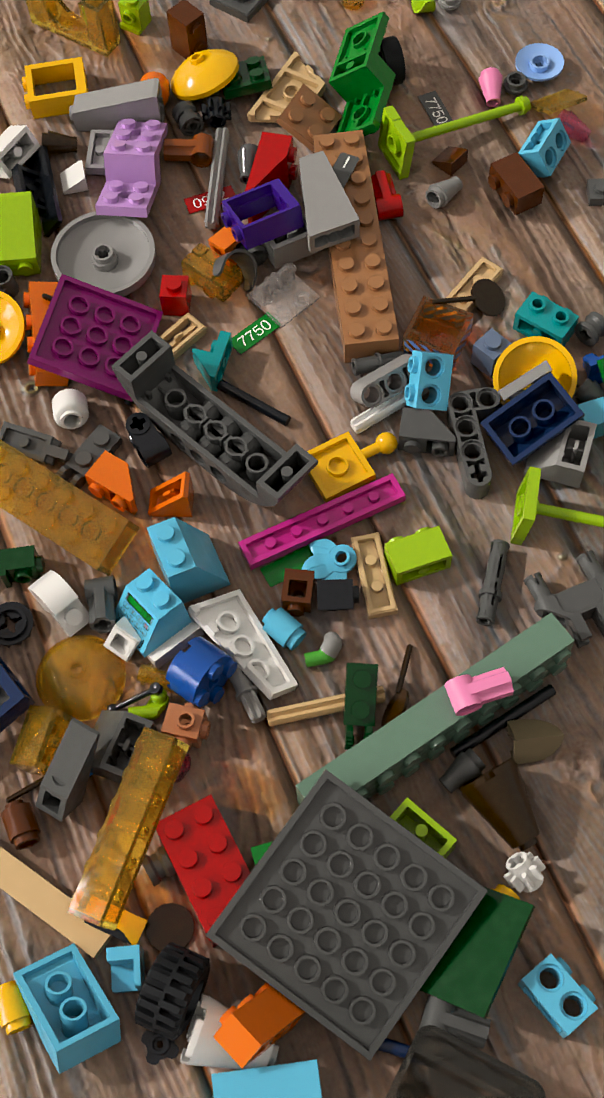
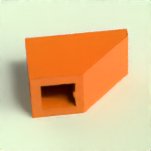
(113, 480)

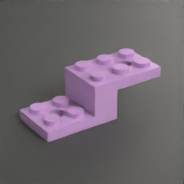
(132, 168)

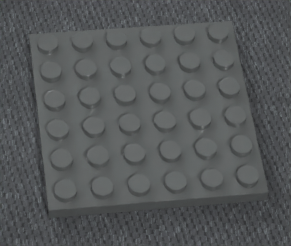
(347, 914)

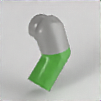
(327, 653)

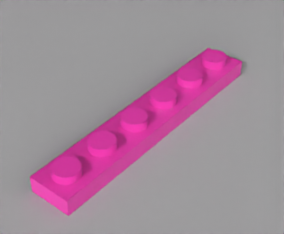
(321, 521)

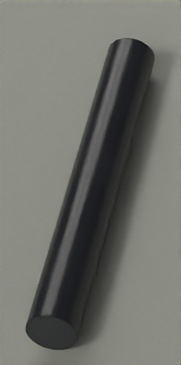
(253, 402)

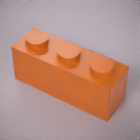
(257, 1024)

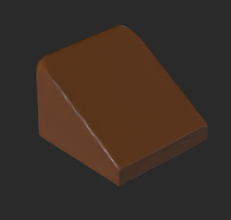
(451, 159)

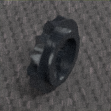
(17, 613)

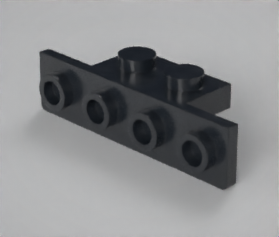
(41, 184)

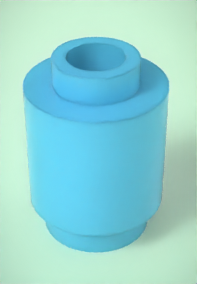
(283, 628)

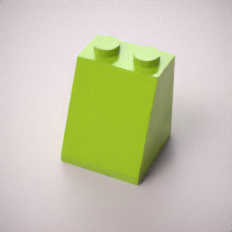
(20, 233)

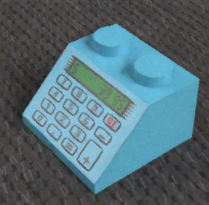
(152, 611)

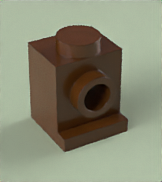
(298, 583)

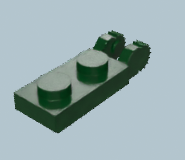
(359, 699)

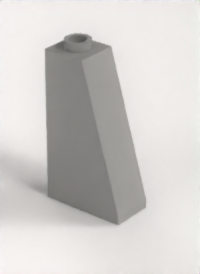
(107, 106)
(326, 206)

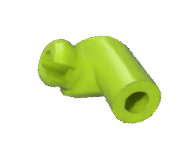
(153, 708)

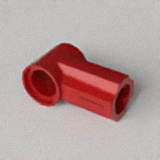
(388, 203)

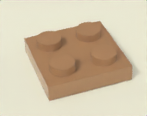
(308, 116)

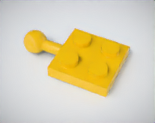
(344, 466)

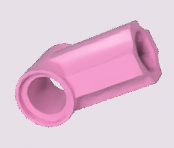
(470, 693)

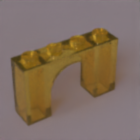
(94, 29)

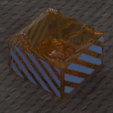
(438, 329)

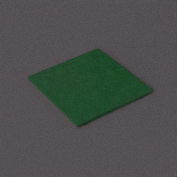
(480, 954)

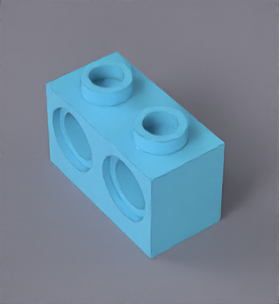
(545, 147)
(436, 380)
(551, 1000)

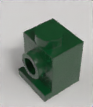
(20, 565)

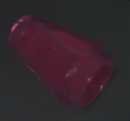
(574, 126)

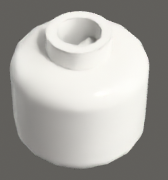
(70, 408)

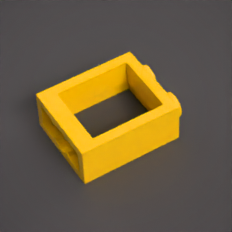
(49, 72)

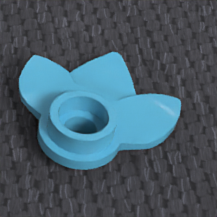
(325, 561)

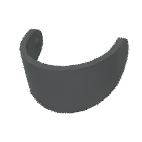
(244, 260)

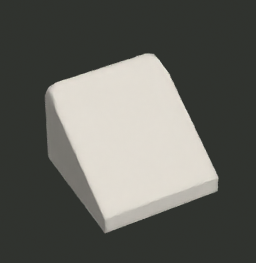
(74, 179)
(123, 639)

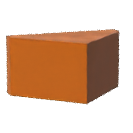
(172, 497)

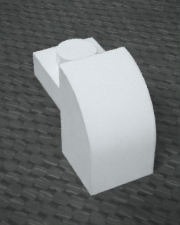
(60, 601)

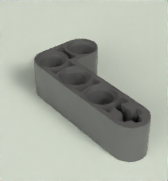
(473, 443)

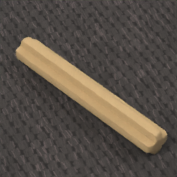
(312, 709)

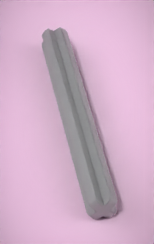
(216, 178)

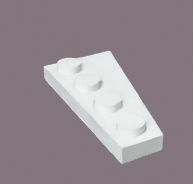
(240, 634)

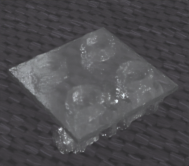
(283, 295)

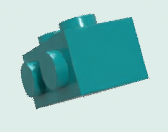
(545, 318)

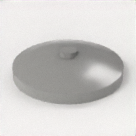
(105, 252)

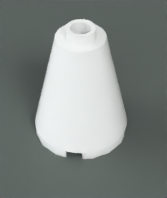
(203, 1047)

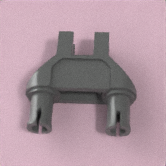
(574, 604)

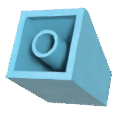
(187, 559)

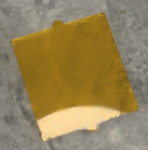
(558, 101)

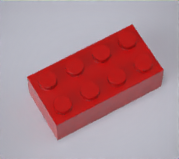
(204, 858)

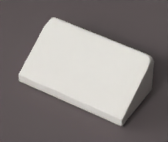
(175, 644)

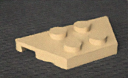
(285, 86)

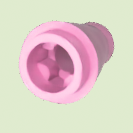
(491, 84)

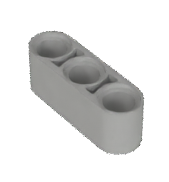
(377, 382)

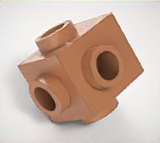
(186, 723)

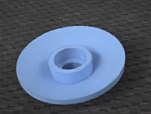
(539, 62)

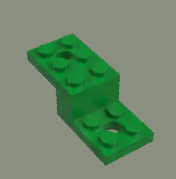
(363, 76)

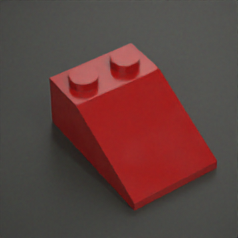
(273, 160)

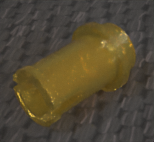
(149, 675)

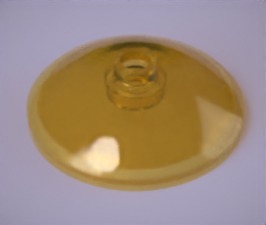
(83, 693)

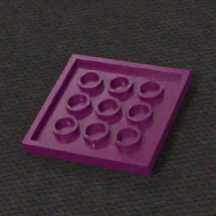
(89, 332)

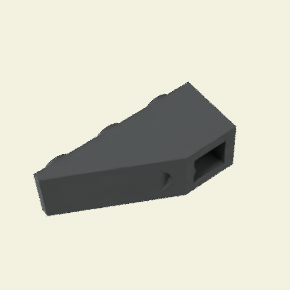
(69, 771)

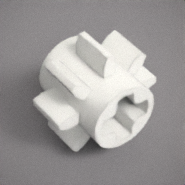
(524, 872)

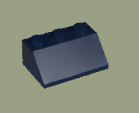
(531, 419)

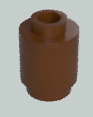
(21, 824)

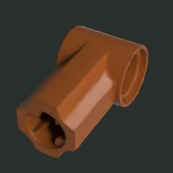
(196, 150)

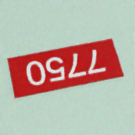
(198, 202)

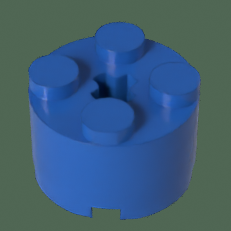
(200, 672)

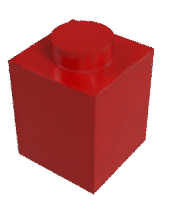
(175, 295)

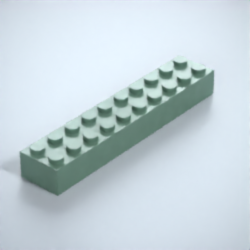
(432, 723)

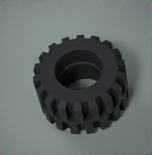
(172, 991)

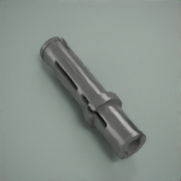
(490, 593)

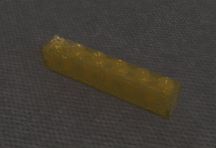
(128, 829)

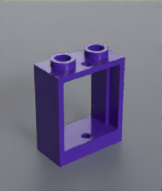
(256, 201)

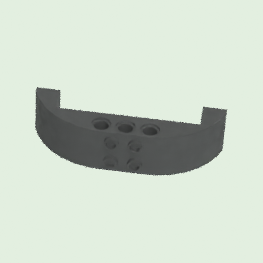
(208, 427)

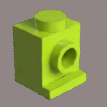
(134, 15)

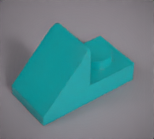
(213, 363)

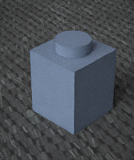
(487, 351)

